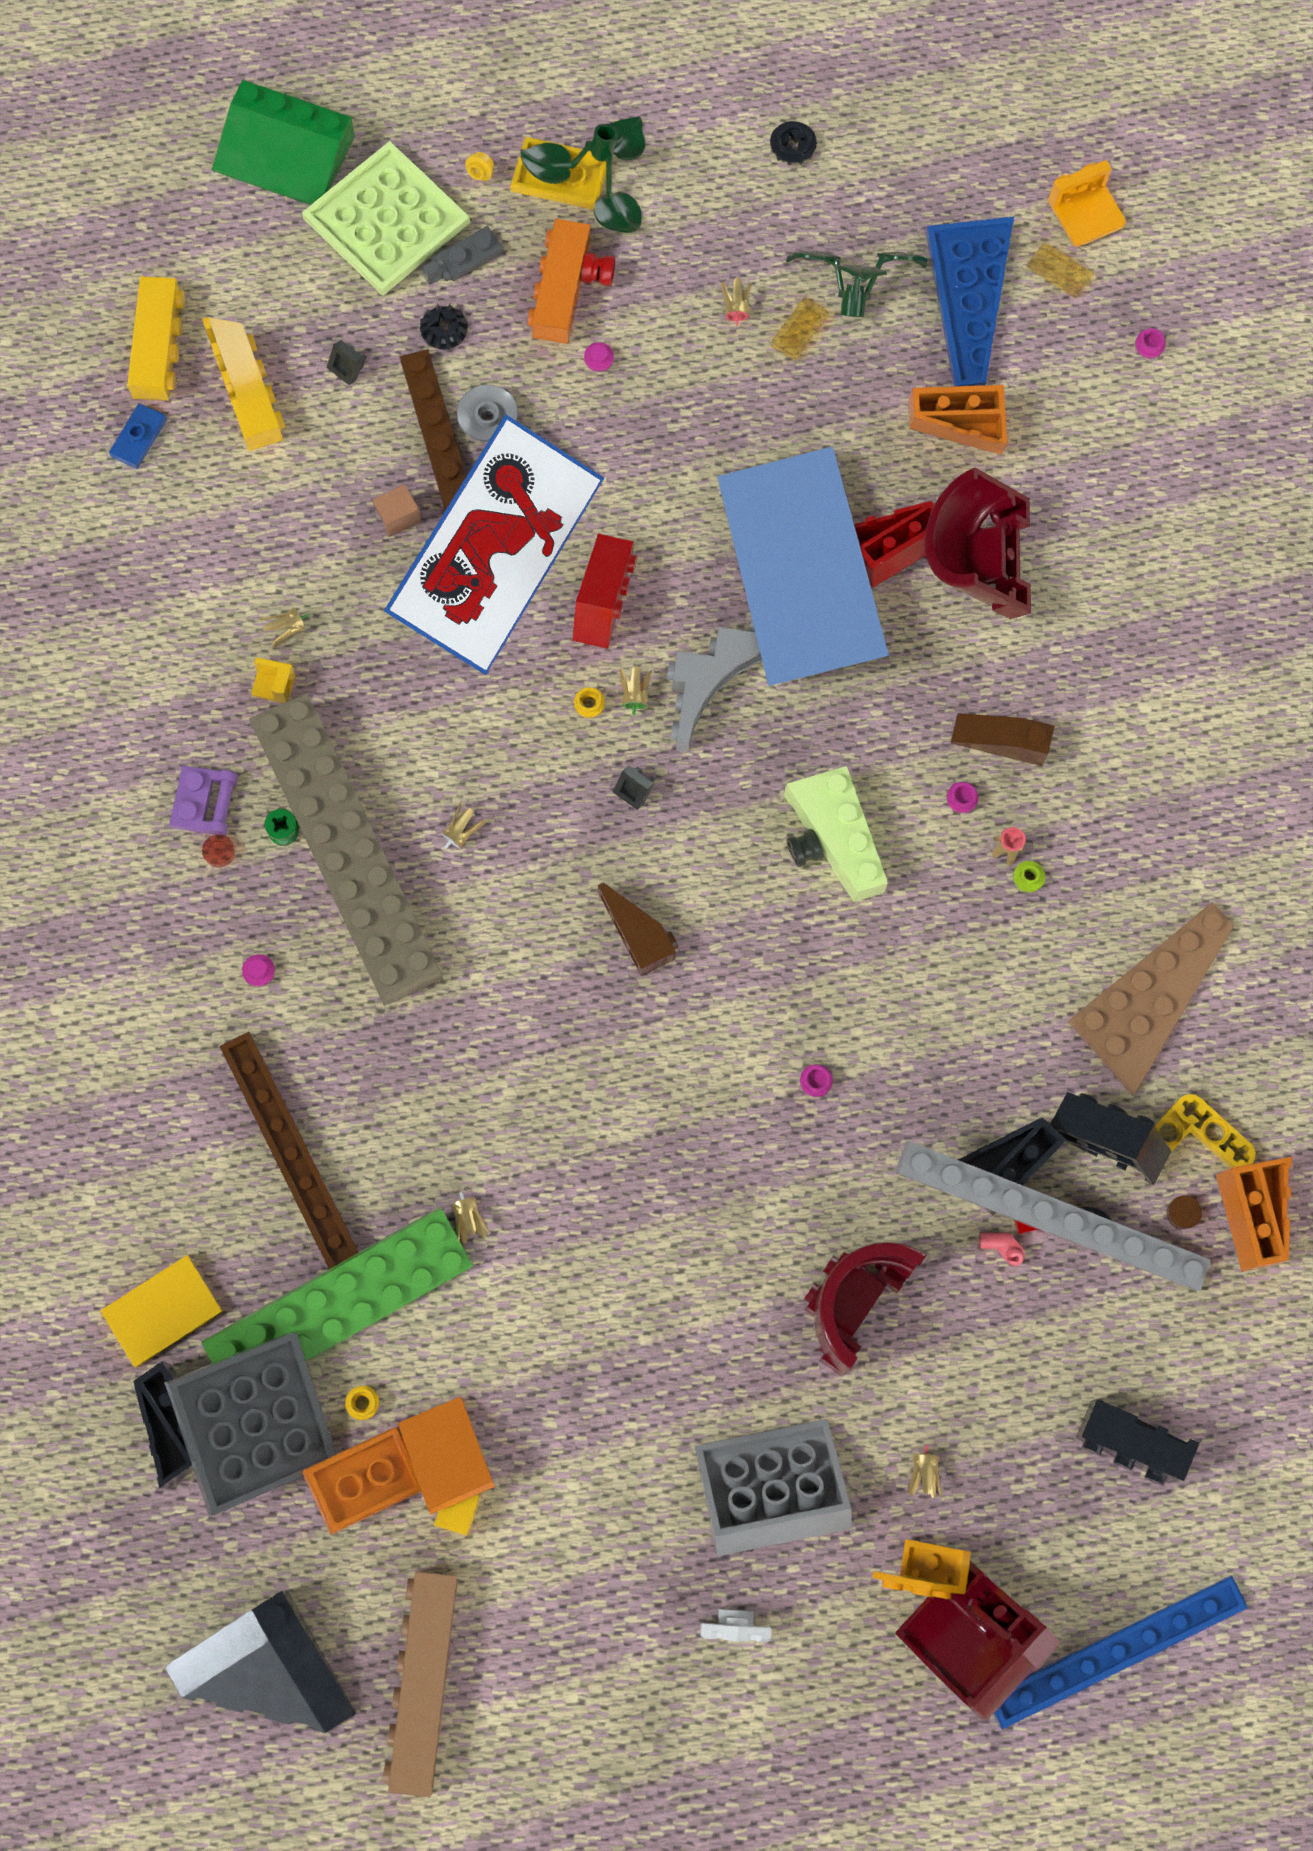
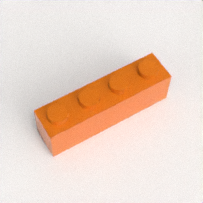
(560, 281)

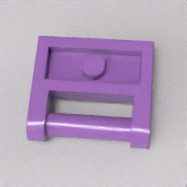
(193, 800)

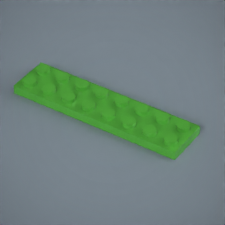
(353, 1291)

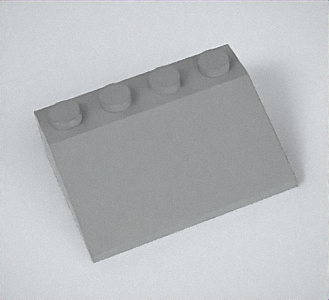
(773, 1487)

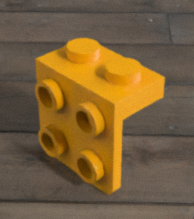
(1085, 204)
(929, 1570)

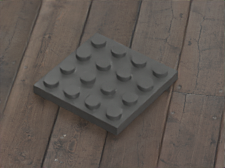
(250, 1422)

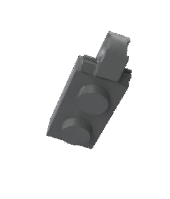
(463, 256)

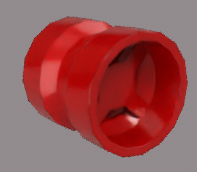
(591, 269)

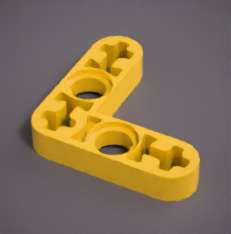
(1185, 1125)

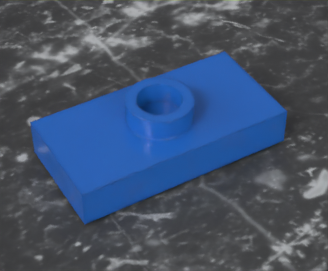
(138, 436)

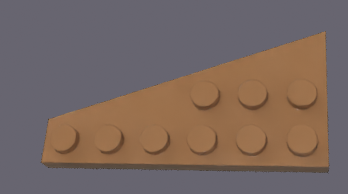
(1141, 1008)

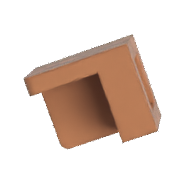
(397, 510)

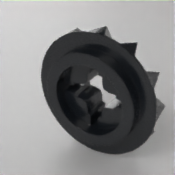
(798, 133)
(435, 336)

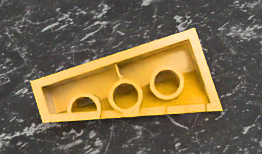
(244, 382)

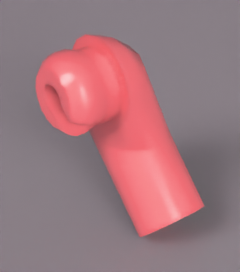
(1005, 1244)

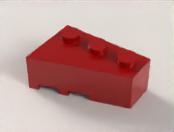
(893, 541)
(602, 590)

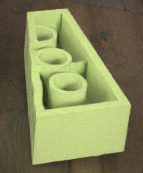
(834, 814)

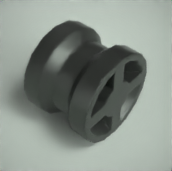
(804, 848)

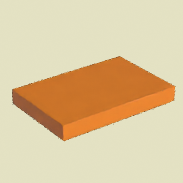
(445, 1455)
(362, 1480)

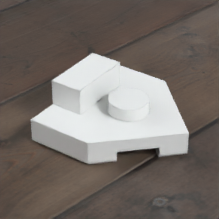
(735, 1626)

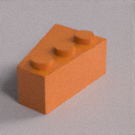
(961, 415)
(1257, 1211)

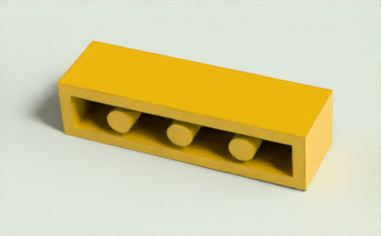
(155, 338)

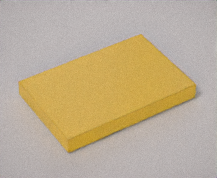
(580, 190)
(161, 1311)

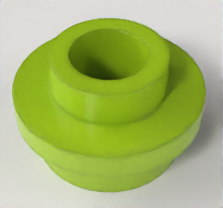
(1028, 885)

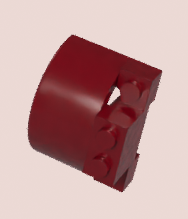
(977, 558)
(851, 1293)
(974, 1657)

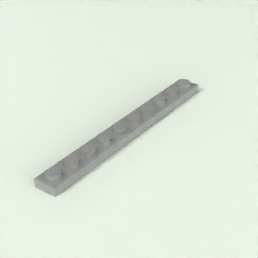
(1052, 1216)

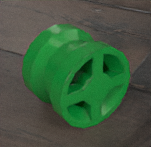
(285, 833)

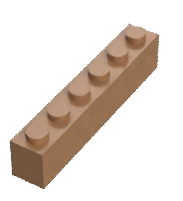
(422, 1684)

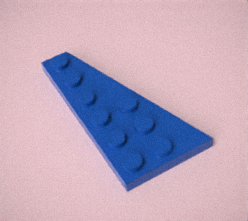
(968, 279)

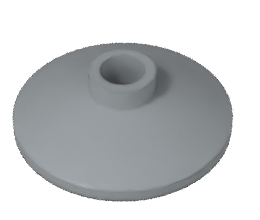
(480, 402)

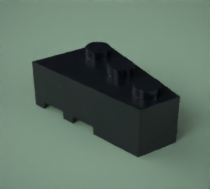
(1112, 1134)
(1018, 1153)
(162, 1427)
(1136, 1443)

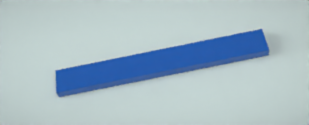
(1122, 1650)

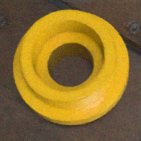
(479, 166)
(589, 693)
(354, 1395)

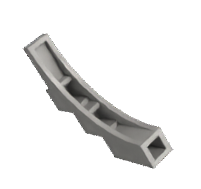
(704, 675)

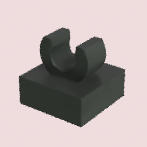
(345, 362)
(633, 786)

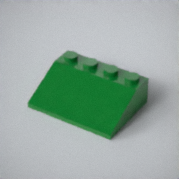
(282, 143)

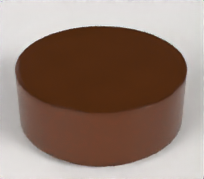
(1184, 1212)

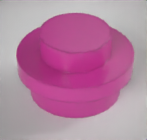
(1150, 343)
(598, 356)
(962, 797)
(258, 970)
(816, 1080)

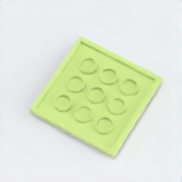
(386, 218)

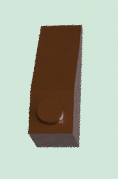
(1004, 736)
(641, 934)

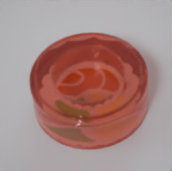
(218, 851)

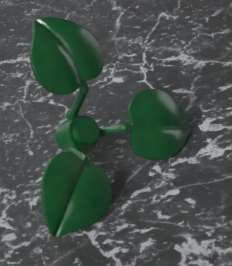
(622, 138)
(854, 296)

